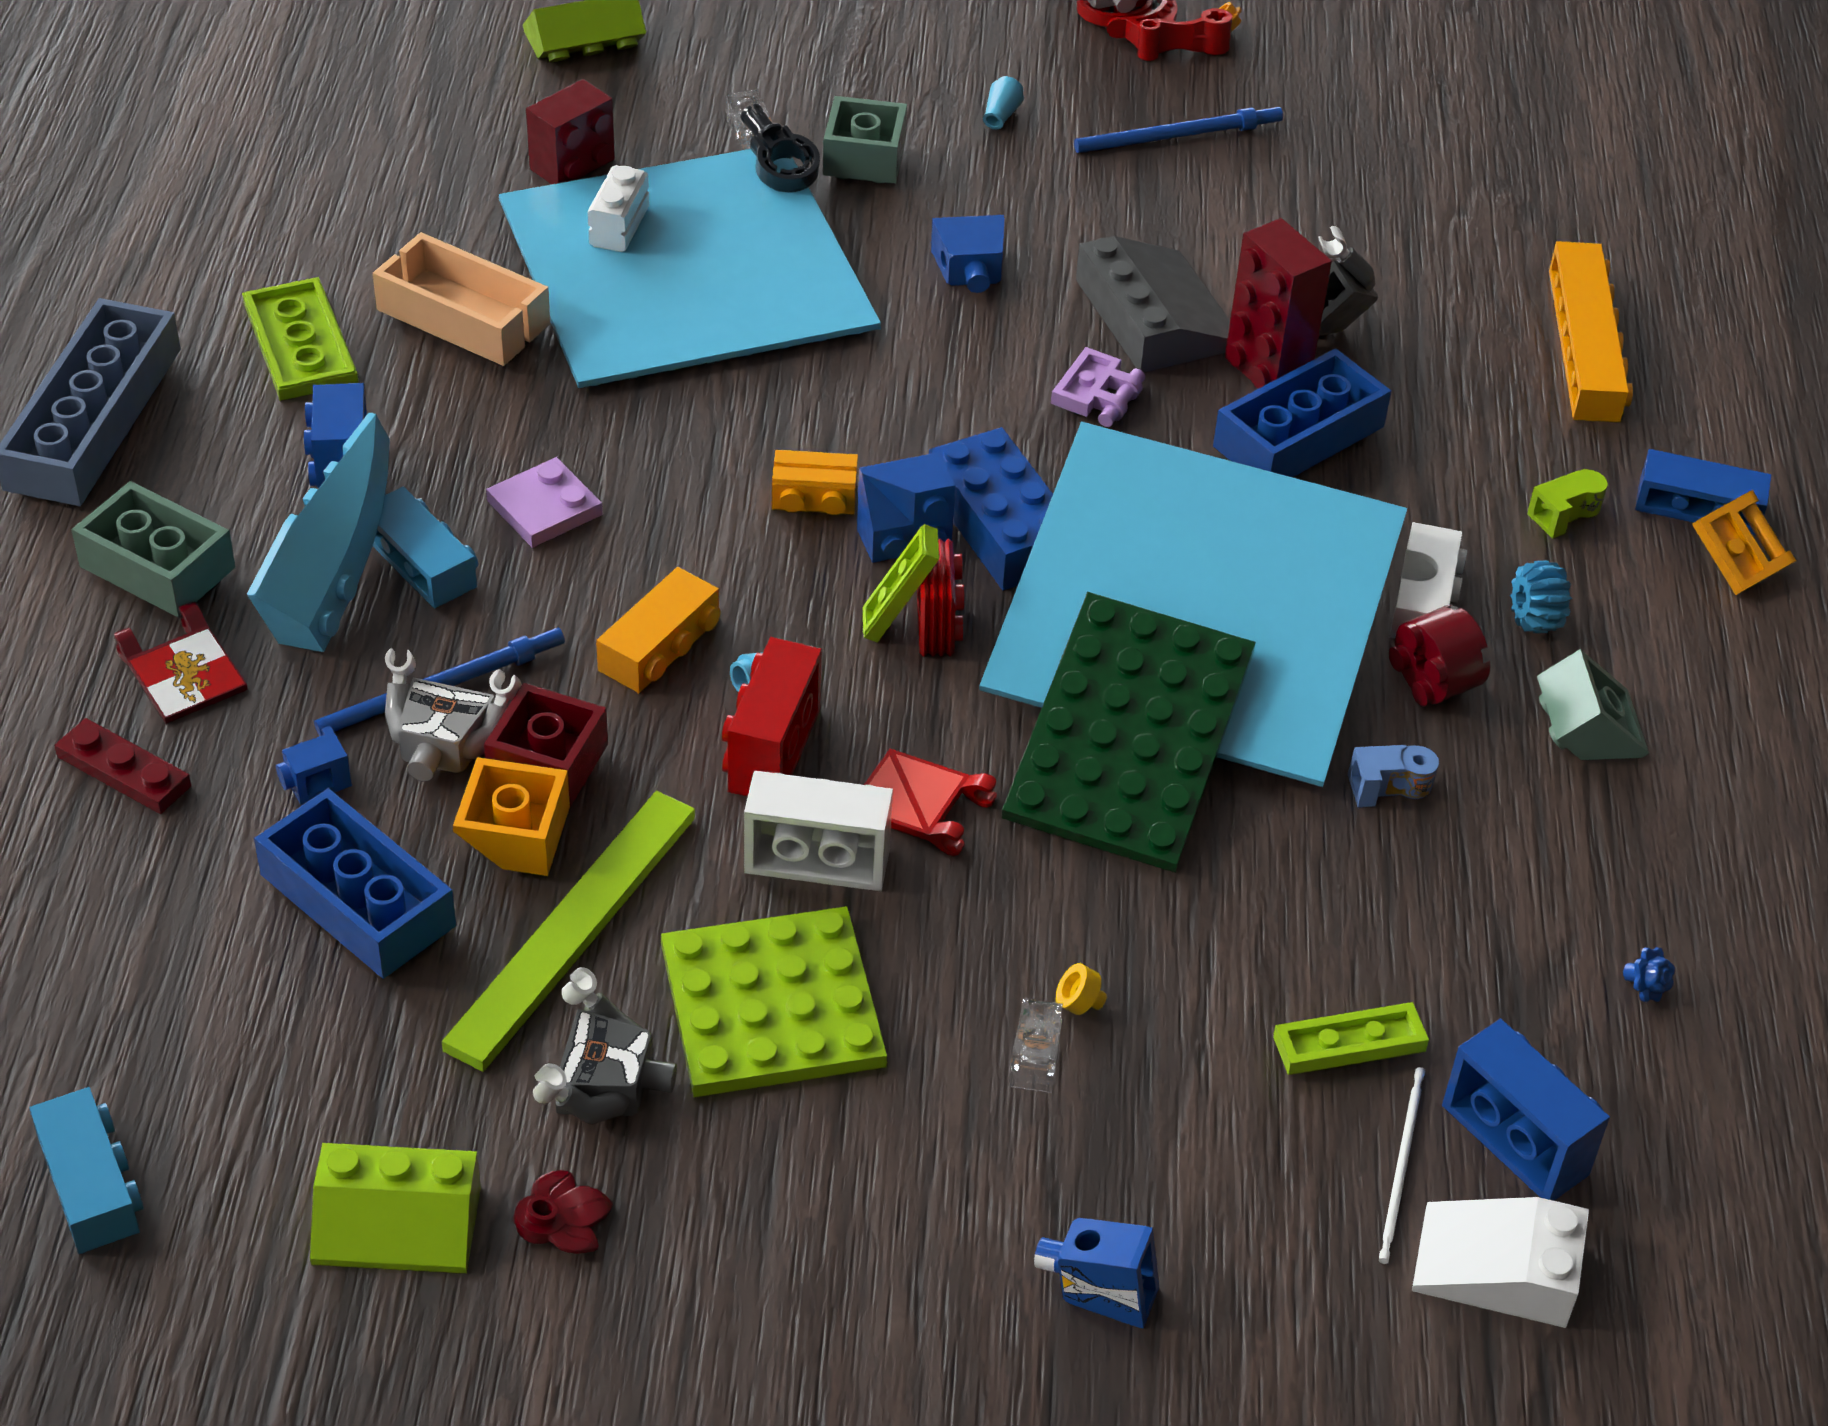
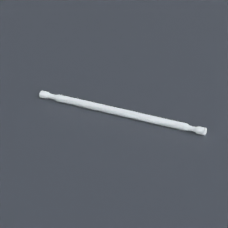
(1401, 1165)

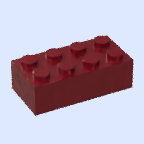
(1276, 302)

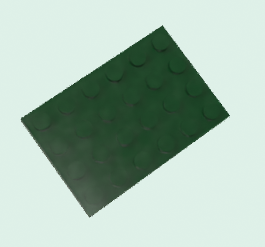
(1129, 731)

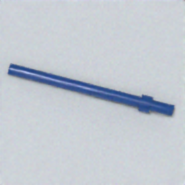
(1244, 120)
(518, 651)

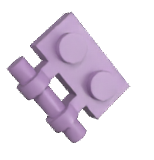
(1087, 382)

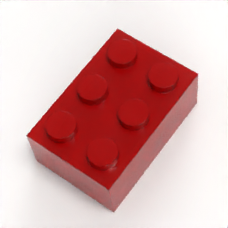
(773, 713)

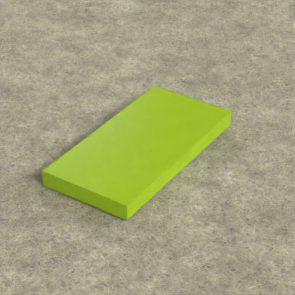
(299, 337)

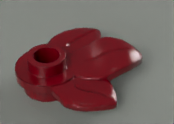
(561, 1213)

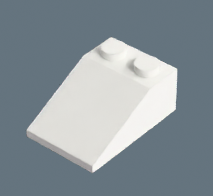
(1504, 1255)

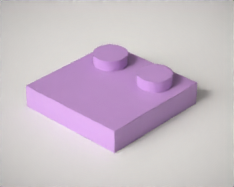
(544, 502)

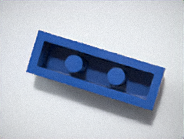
(1695, 487)

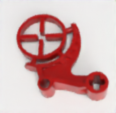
(1158, 32)

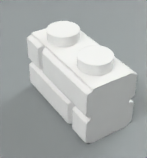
(618, 208)

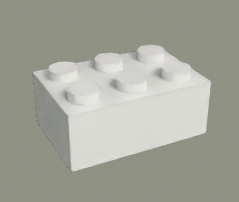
(817, 830)

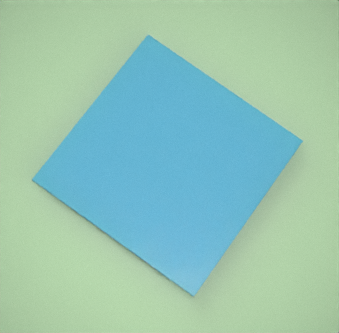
(705, 279)
(1219, 550)

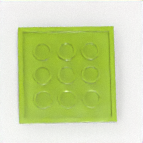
(772, 1001)

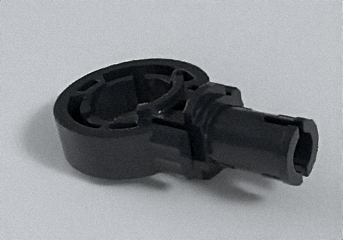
(773, 144)

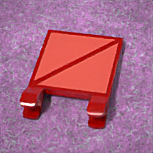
(926, 794)

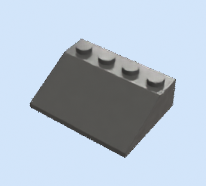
(1151, 302)

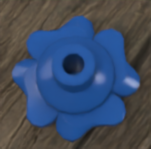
(1650, 974)

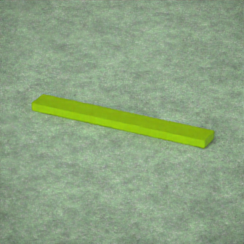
(567, 932)

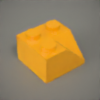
(514, 814)

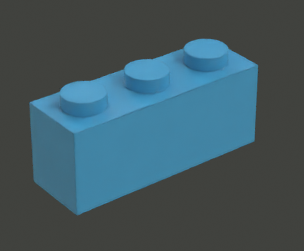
(424, 549)
(87, 1169)

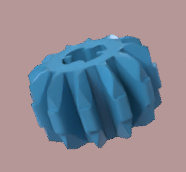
(1540, 597)

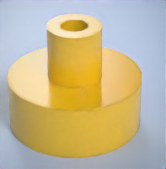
(1080, 990)

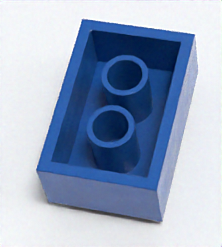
(1525, 1110)

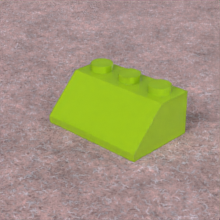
(584, 28)
(394, 1208)

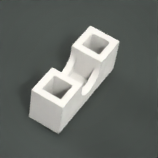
(1429, 573)

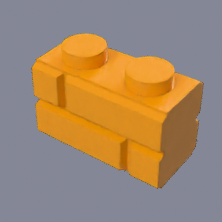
(814, 482)

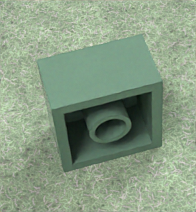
(864, 139)

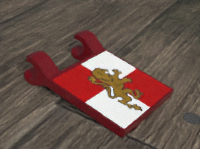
(184, 671)

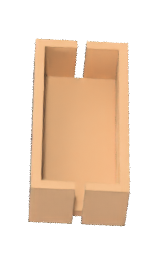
(462, 298)

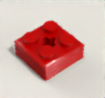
(937, 604)

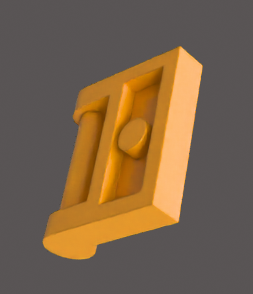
(1735, 547)

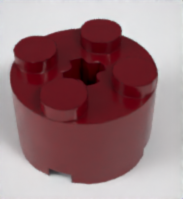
(1440, 654)

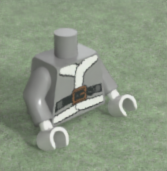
(441, 722)

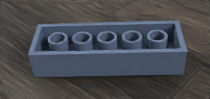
(88, 402)

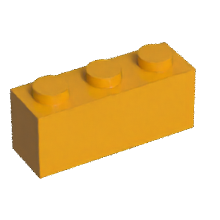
(658, 630)

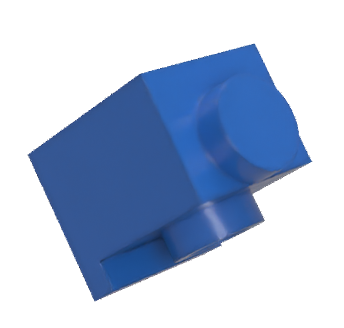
(315, 767)

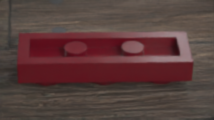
(123, 765)

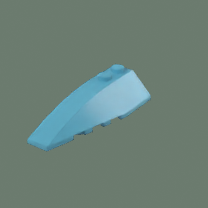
(324, 549)

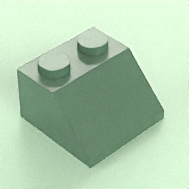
(1590, 711)

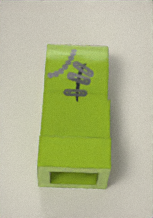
(1567, 500)

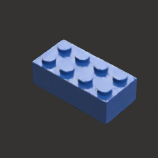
(1303, 416)
(996, 501)
(355, 882)

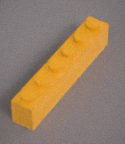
(1589, 332)

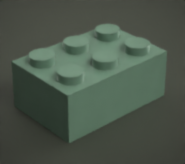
(153, 548)

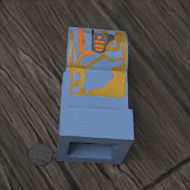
(1391, 772)

